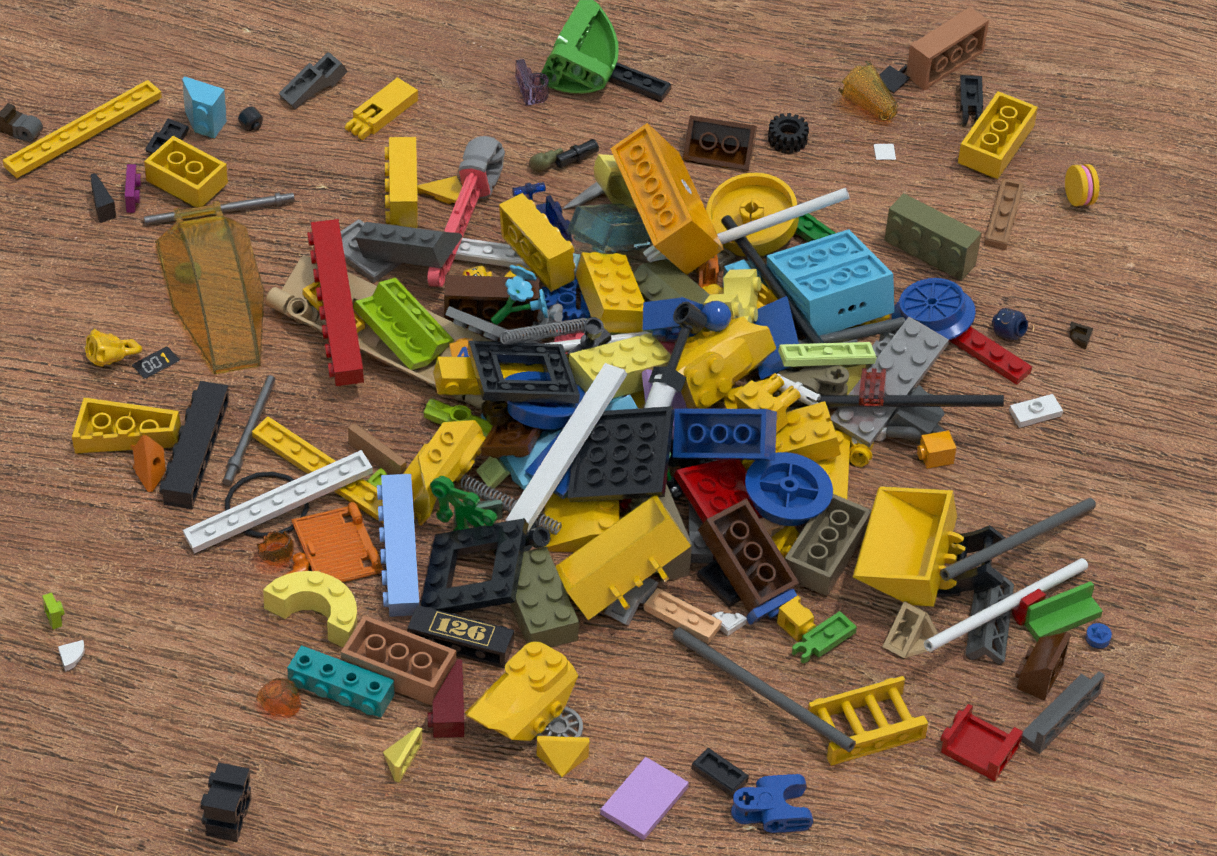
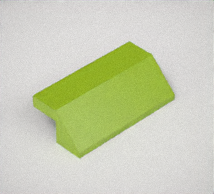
(403, 324)

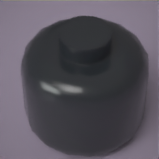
(250, 119)

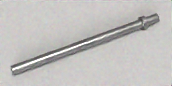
(229, 207)

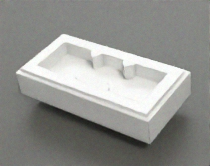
(1035, 410)

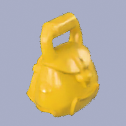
(108, 348)

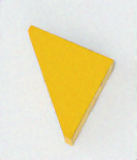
(444, 190)

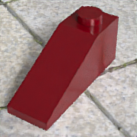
(448, 706)

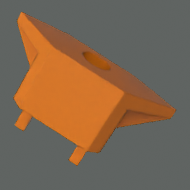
(708, 272)
(148, 462)

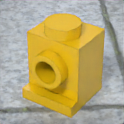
(795, 618)

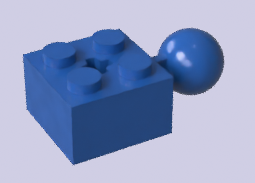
(660, 322)

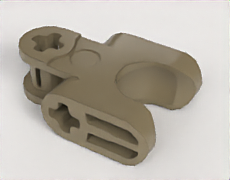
(820, 378)

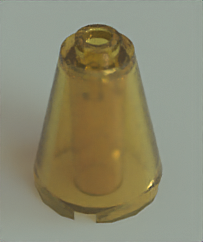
(869, 92)

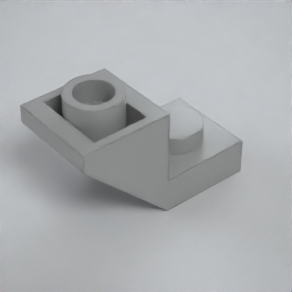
(634, 598)

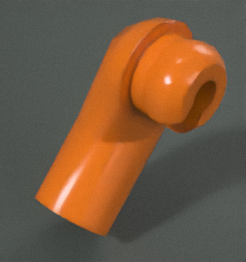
(301, 563)

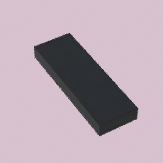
(640, 82)

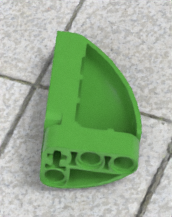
(583, 51)

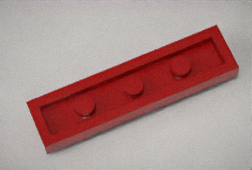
(993, 355)

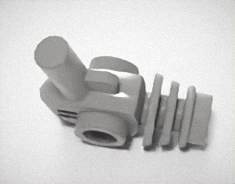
(554, 315)

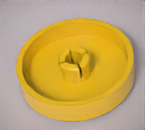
(755, 196)

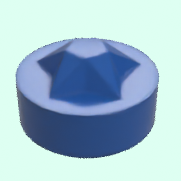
(1098, 635)

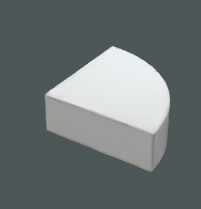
(730, 622)
(71, 654)

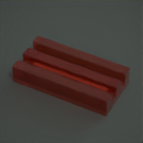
(873, 376)

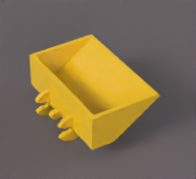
(909, 544)
(622, 557)

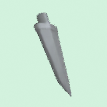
(590, 193)

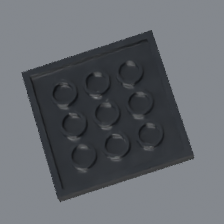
(624, 456)

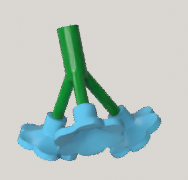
(520, 290)

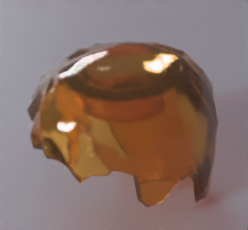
(276, 548)
(280, 697)

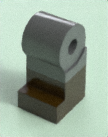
(18, 124)

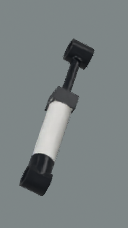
(667, 380)

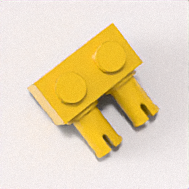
(760, 397)

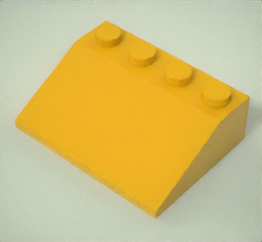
(579, 521)

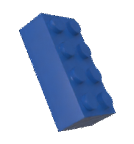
(725, 434)

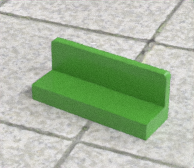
(1063, 612)

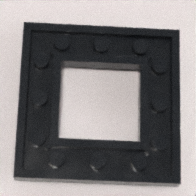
(560, 380)
(506, 537)

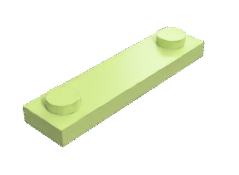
(827, 354)

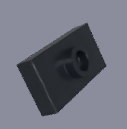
(720, 772)

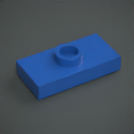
(770, 607)

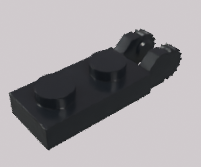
(971, 96)

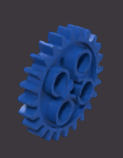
(567, 298)

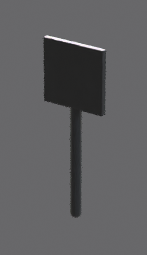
(893, 78)

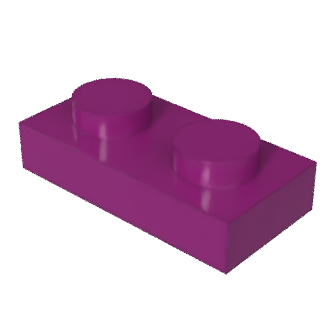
(132, 195)

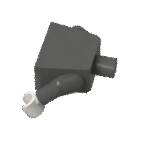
(913, 422)

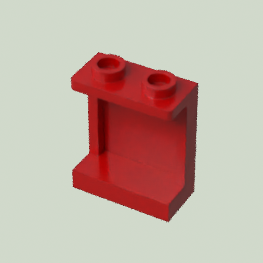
(979, 744)

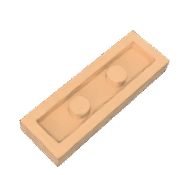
(682, 615)

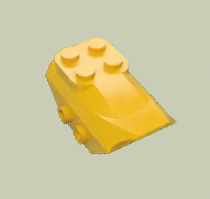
(721, 358)
(447, 454)
(527, 694)

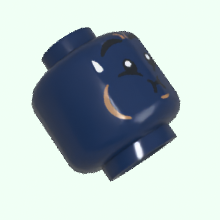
(1009, 324)

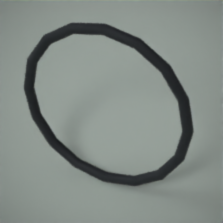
(253, 476)

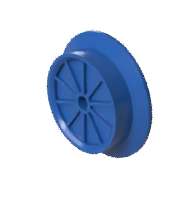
(937, 305)
(541, 415)
(788, 489)

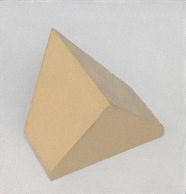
(910, 631)

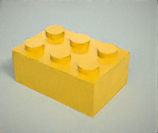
(186, 172)

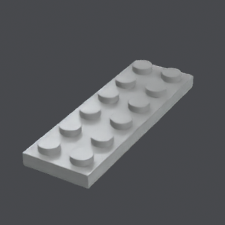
(906, 362)

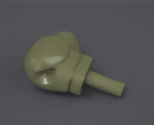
(543, 161)

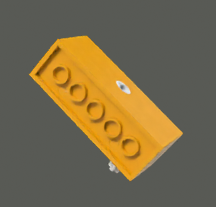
(666, 200)

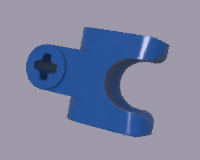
(768, 804)

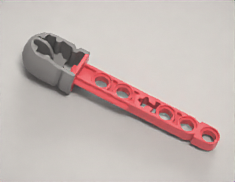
(478, 175)

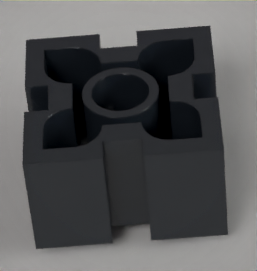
(226, 801)

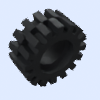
(788, 124)

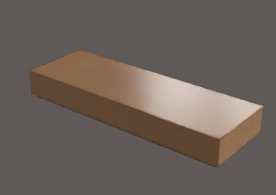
(376, 450)

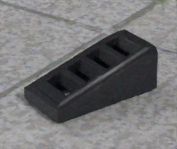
(103, 201)

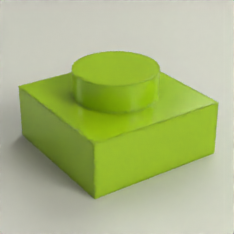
(53, 610)

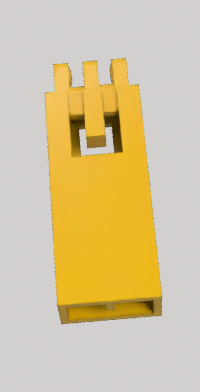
(392, 101)

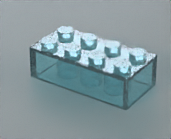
(609, 227)

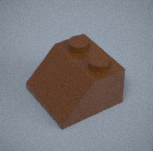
(1043, 665)

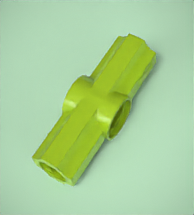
(441, 412)

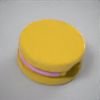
(1082, 185)

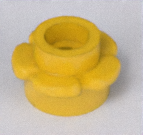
(857, 459)

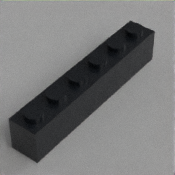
(195, 445)

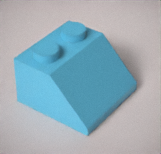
(204, 106)

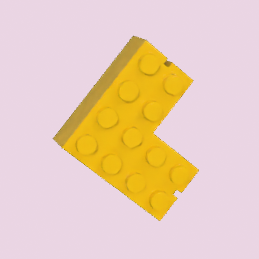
(806, 434)

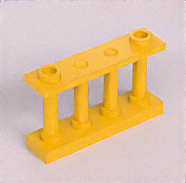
(876, 740)

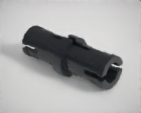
(577, 153)

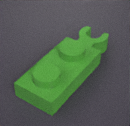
(824, 637)

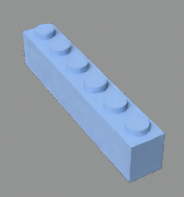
(399, 544)

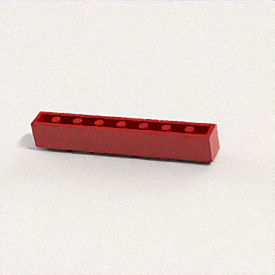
(336, 302)

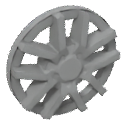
(561, 727)

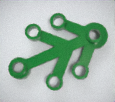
(444, 490)

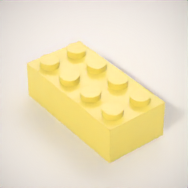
(629, 354)

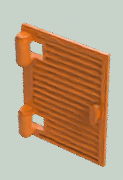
(338, 546)

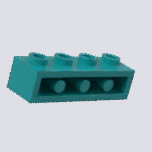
(341, 681)

